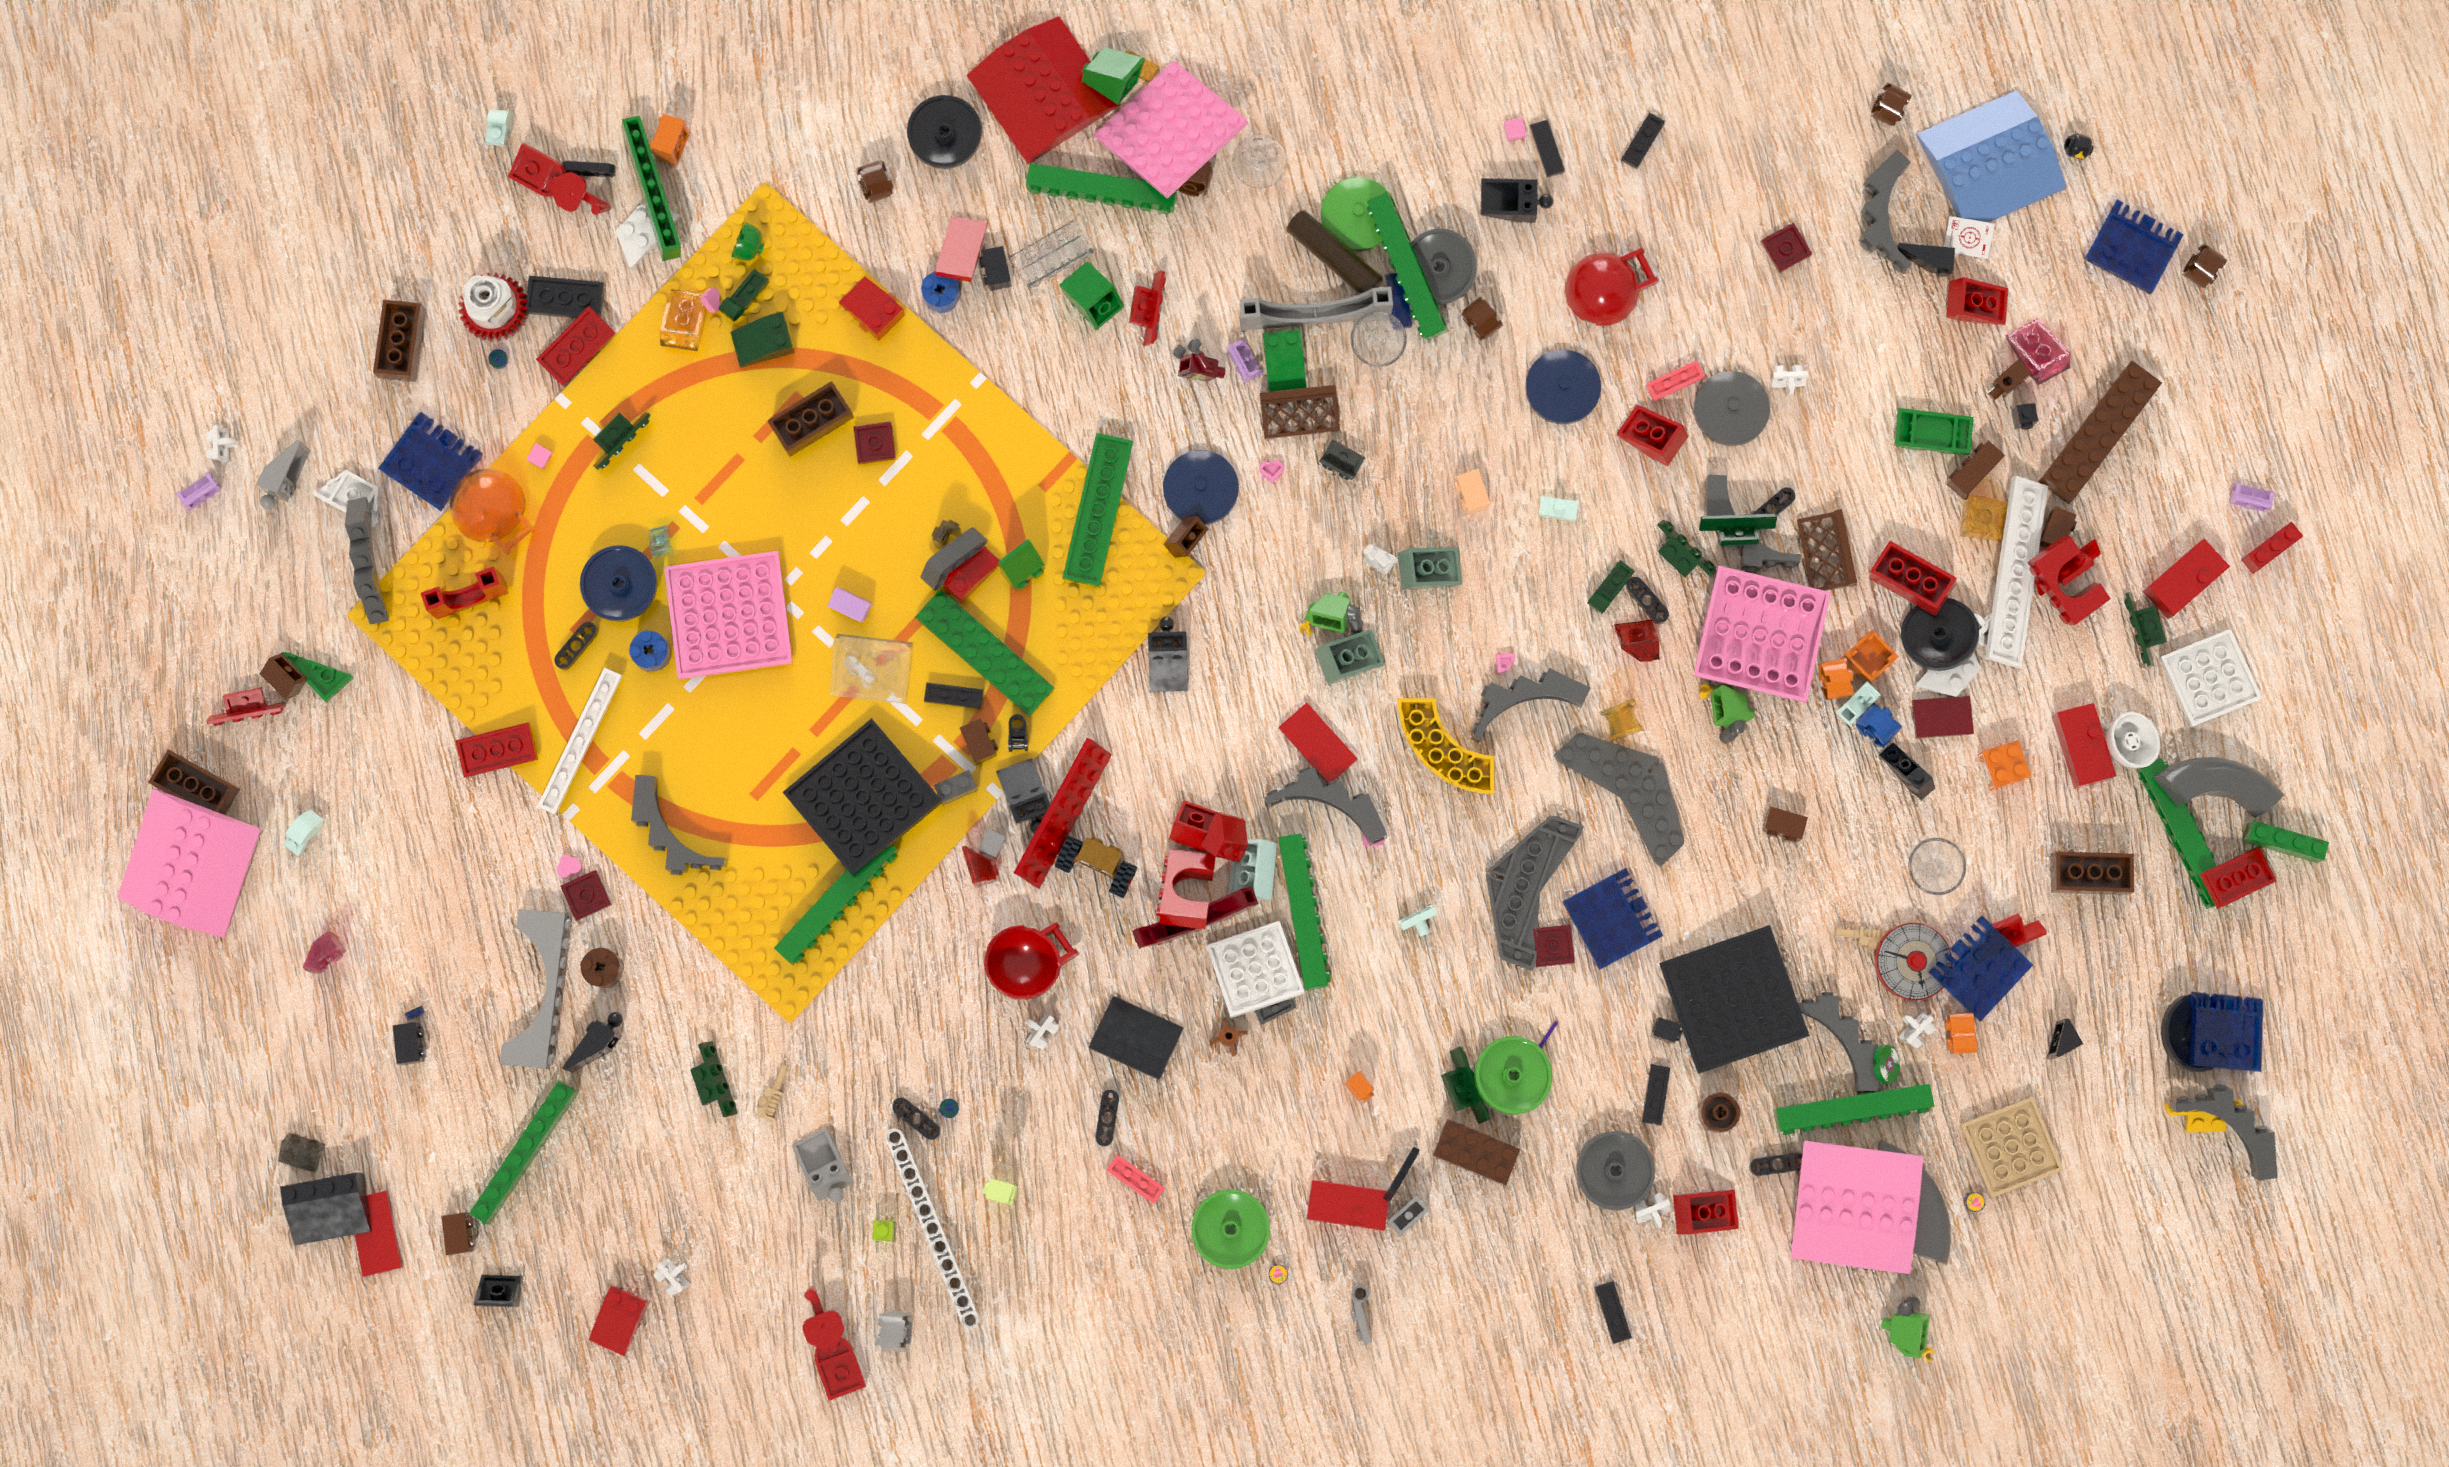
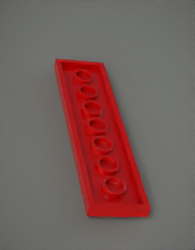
(1062, 813)

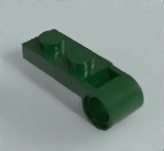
(743, 297)
(1610, 587)

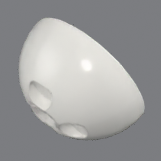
(2133, 740)

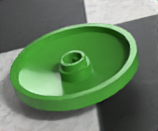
(1346, 213)
(1513, 1075)
(1230, 1229)

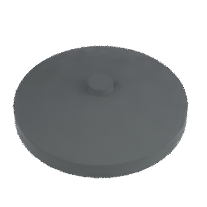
(1447, 263)
(1731, 408)
(1615, 1170)

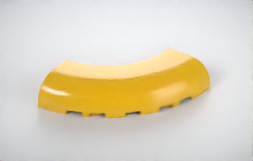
(1440, 751)

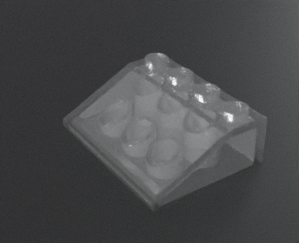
(871, 668)

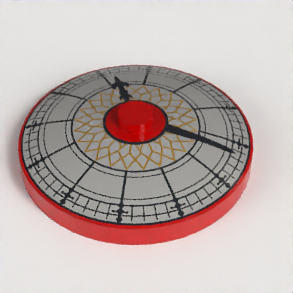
(1907, 957)

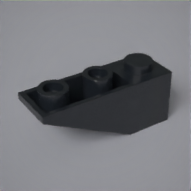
(1908, 771)

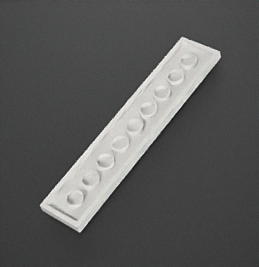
(2014, 578)

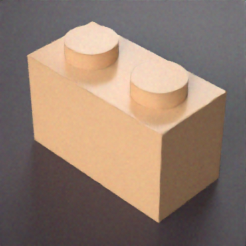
(1472, 492)

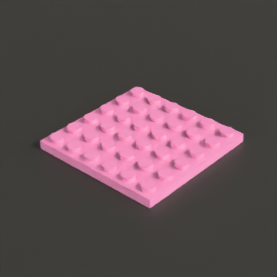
(1170, 129)
(728, 615)

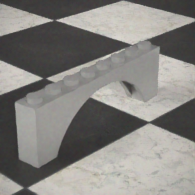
(1263, 314)
(535, 1044)

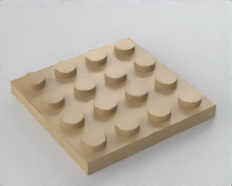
(2011, 1147)

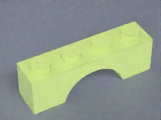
(1000, 1192)

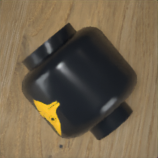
(2078, 146)

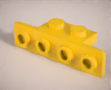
(2201, 1121)

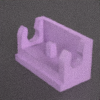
(1244, 361)
(199, 491)
(2251, 497)
(850, 604)

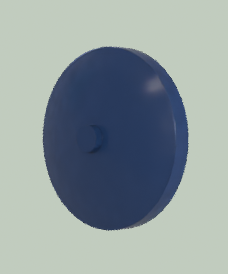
(1563, 386)
(1201, 486)
(618, 583)

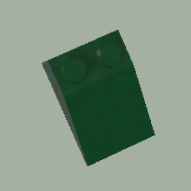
(762, 340)

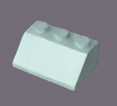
(1255, 869)

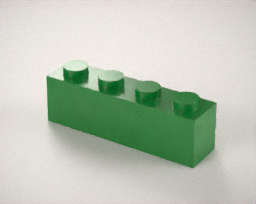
(2285, 841)

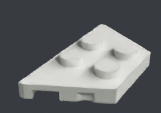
(638, 236)
(349, 487)
(1950, 681)

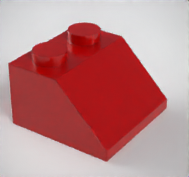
(1192, 825)
(1227, 837)

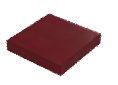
(1786, 247)
(874, 442)
(586, 895)
(1553, 946)

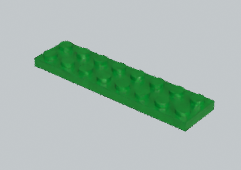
(1098, 510)
(985, 653)

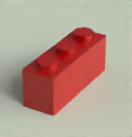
(2272, 547)

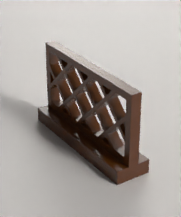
(1299, 395)
(1843, 548)

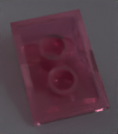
(2039, 351)

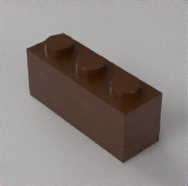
(1975, 469)

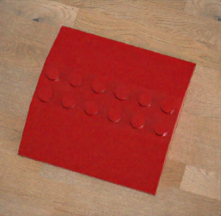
(1038, 88)

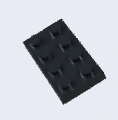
(563, 296)

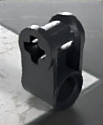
(1017, 737)

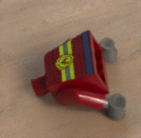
(1196, 364)

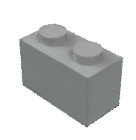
(1408, 1215)

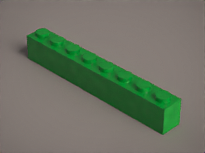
(1097, 187)
(651, 188)
(1407, 265)
(2181, 830)
(831, 908)
(1303, 912)
(1853, 1108)
(523, 1152)

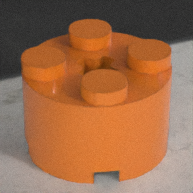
(1836, 679)

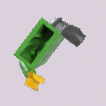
(1332, 613)
(1729, 710)
(1909, 1330)

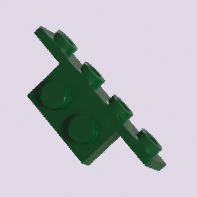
(615, 434)
(1738, 528)
(1681, 553)
(2148, 627)
(712, 1082)
(1462, 1087)

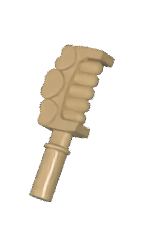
(1865, 937)
(771, 1097)

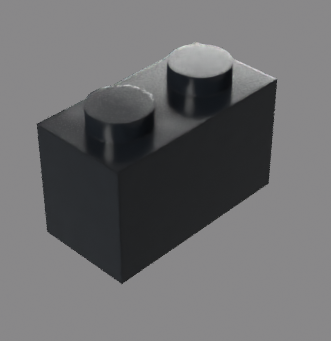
(996, 268)
(409, 1043)

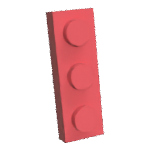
(1675, 381)
(1135, 1179)

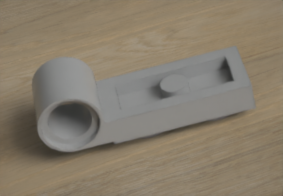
(1358, 1315)

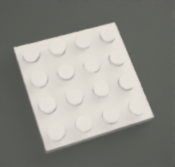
(2210, 678)
(1255, 969)

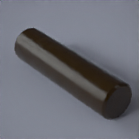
(1333, 252)

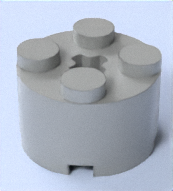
(894, 1331)

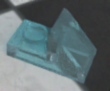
(660, 542)

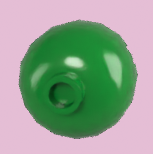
(748, 243)

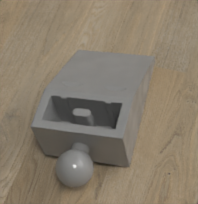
(282, 474)
(823, 1166)

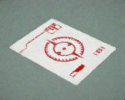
(1969, 237)

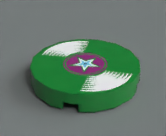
(1887, 1064)

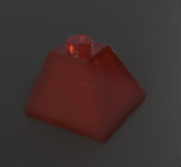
(1639, 640)
(980, 868)

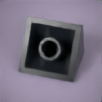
(2064, 1039)
(498, 1291)

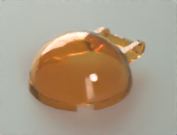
(489, 507)

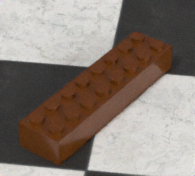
(2100, 432)

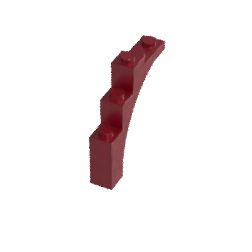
(1217, 911)

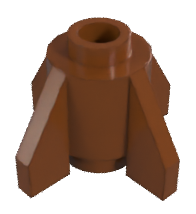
(1225, 1042)

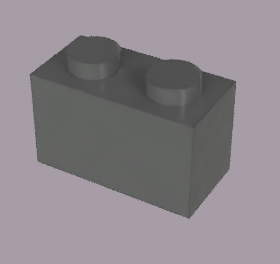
(956, 787)

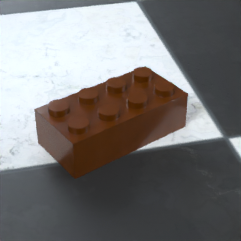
(399, 340)
(810, 418)
(193, 783)
(2092, 873)
(1476, 1152)

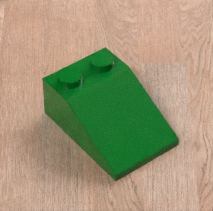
(1284, 360)
(1021, 566)

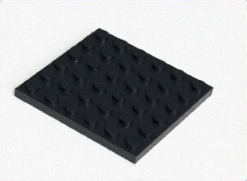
(862, 797)
(1734, 999)

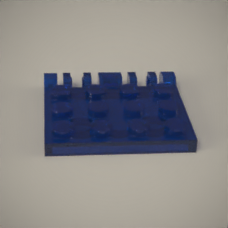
(2132, 248)
(428, 463)
(1609, 921)
(1983, 970)
(2225, 1033)

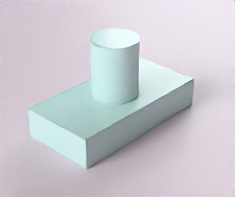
(1558, 508)
(1418, 919)

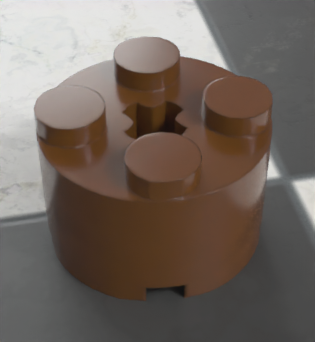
(1890, 104)
(874, 181)
(1198, 182)
(2203, 266)
(1482, 318)
(591, 964)
(1727, 1105)

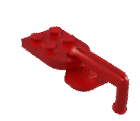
(550, 179)
(837, 1368)

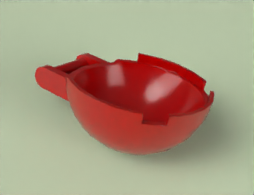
(1606, 287)
(1025, 961)

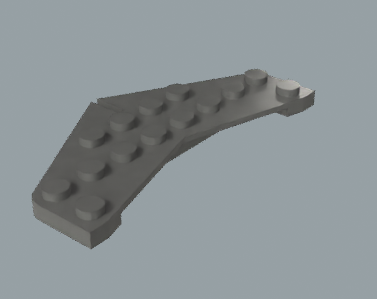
(1627, 776)
(1517, 896)

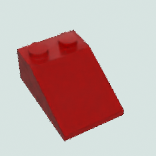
(1977, 302)
(872, 308)
(1653, 434)
(971, 574)
(1705, 1212)
(618, 1320)

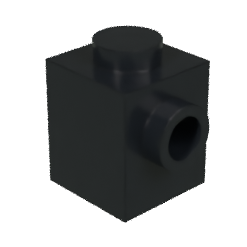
(2024, 416)

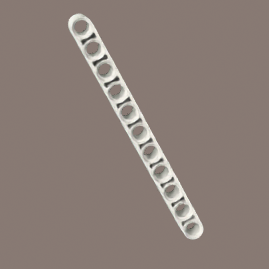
(940, 1235)

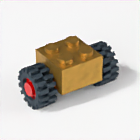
(1099, 858)

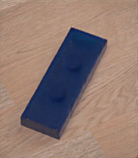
(1400, 306)

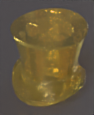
(1622, 720)

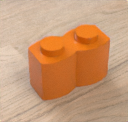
(1961, 1033)
(1360, 1087)

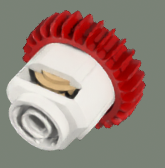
(492, 306)

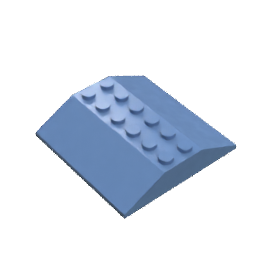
(1993, 159)

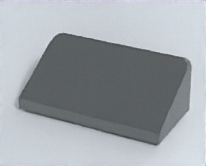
(1270, 1012)

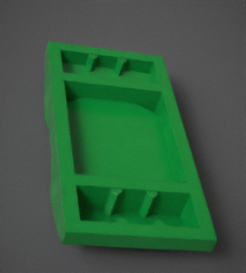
(1933, 431)

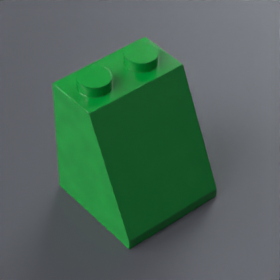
(1113, 73)
(1092, 295)

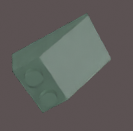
(1429, 568)
(1349, 657)

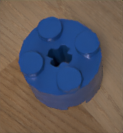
(940, 302)
(650, 640)
(1878, 725)

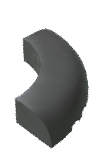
(2219, 778)
(1933, 1221)

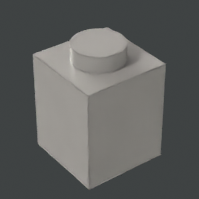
(992, 844)

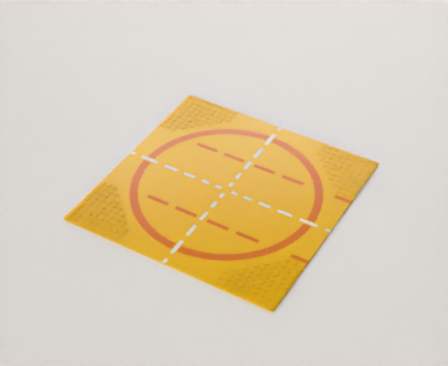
(729, 491)

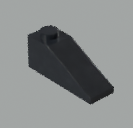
(1931, 258)

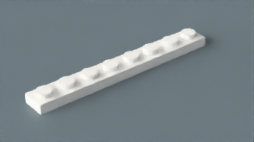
(580, 741)

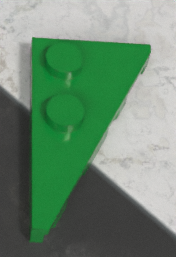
(323, 679)

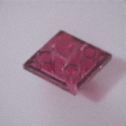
(323, 952)

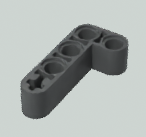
(951, 557)

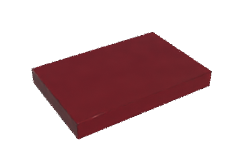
(1942, 717)

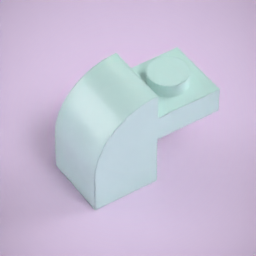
(499, 124)
(1858, 703)
(302, 830)

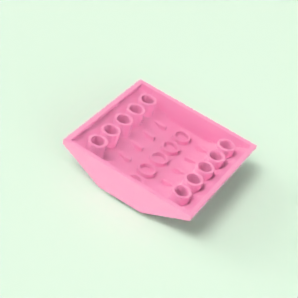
(1761, 634)
(188, 864)
(1857, 1207)

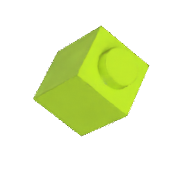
(883, 1230)

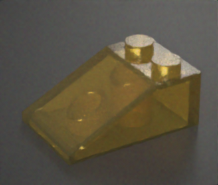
(683, 321)
(1983, 518)

